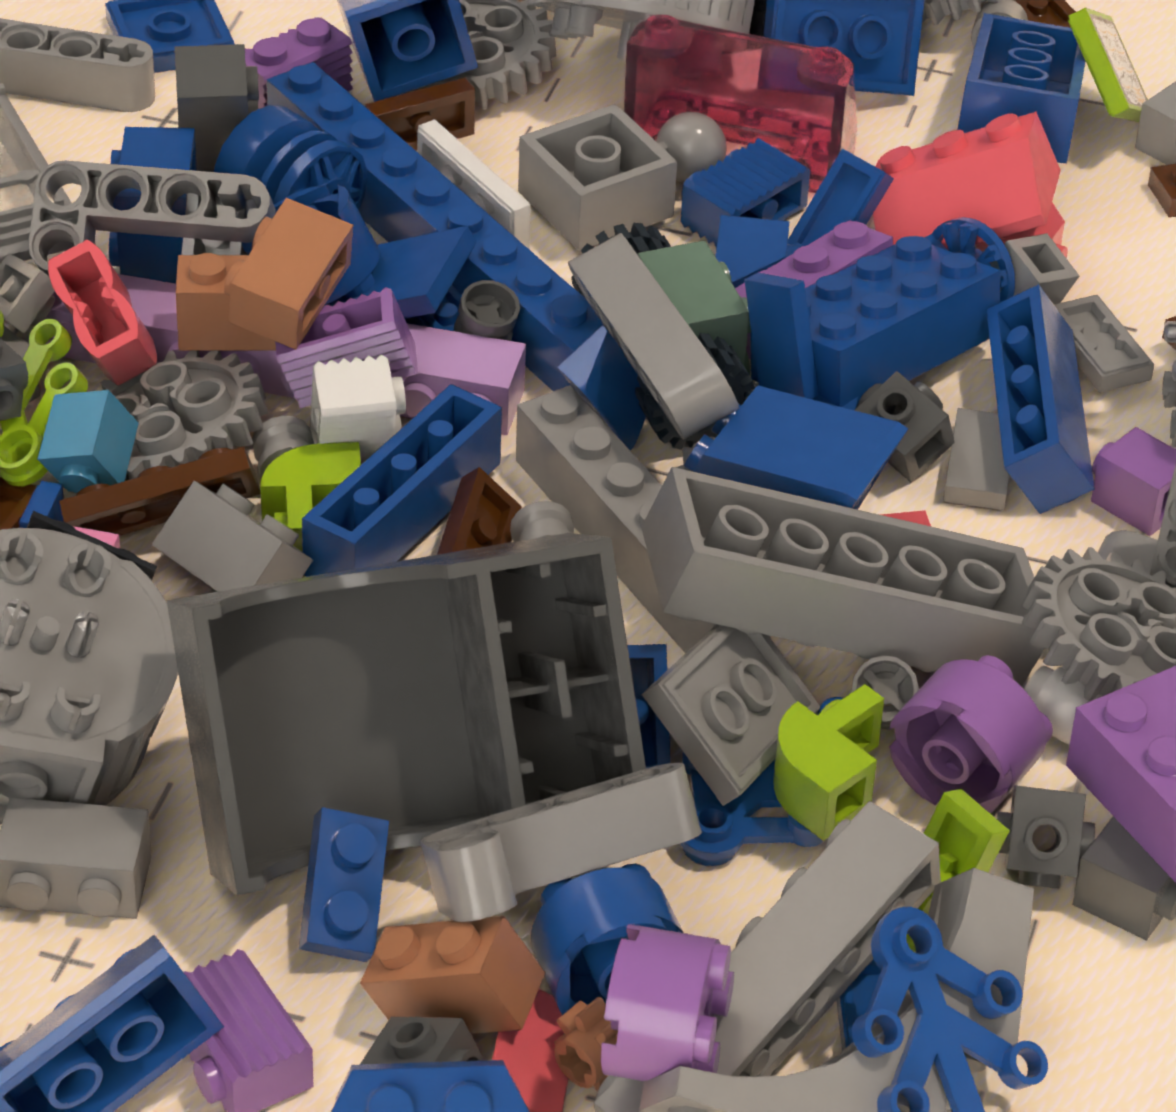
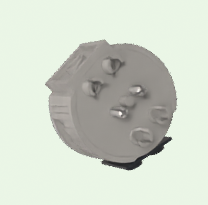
(79, 664)

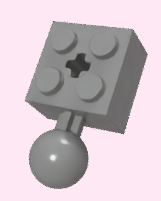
(610, 171)

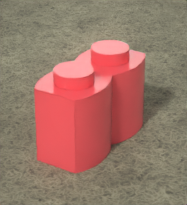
(102, 312)

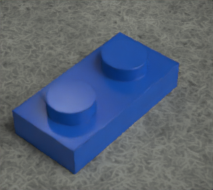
(344, 885)

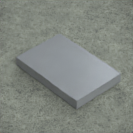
(728, 705)

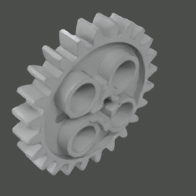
(509, 47)
(190, 408)
(1102, 620)

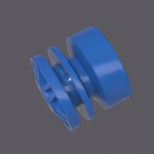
(291, 155)

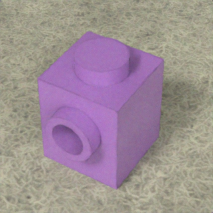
(1134, 479)

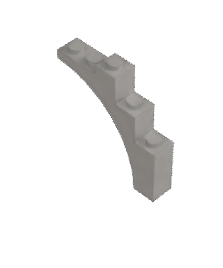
(979, 921)

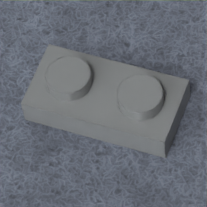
(24, 293)

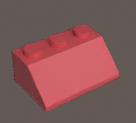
(989, 174)

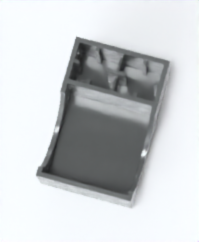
(403, 696)

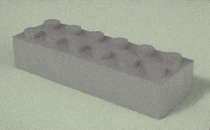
(836, 576)

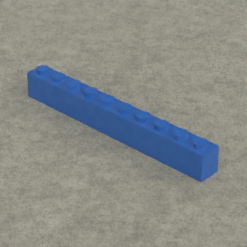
(415, 199)

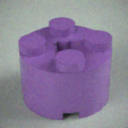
(969, 733)
(665, 1003)

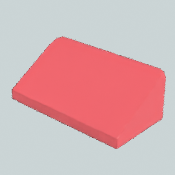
(532, 1057)

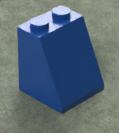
(407, 42)
(799, 447)

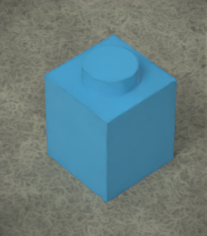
(88, 439)

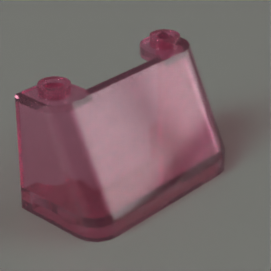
(748, 84)

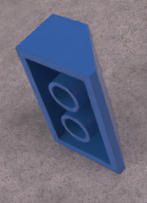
(107, 1038)

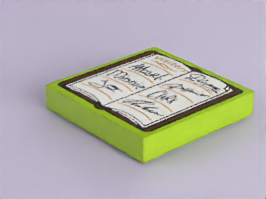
(1108, 63)

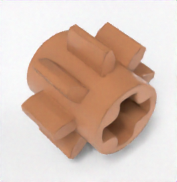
(580, 1045)

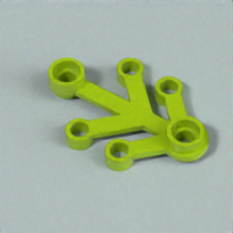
(23, 440)

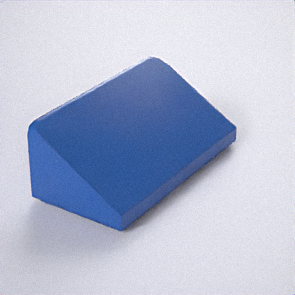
(606, 384)

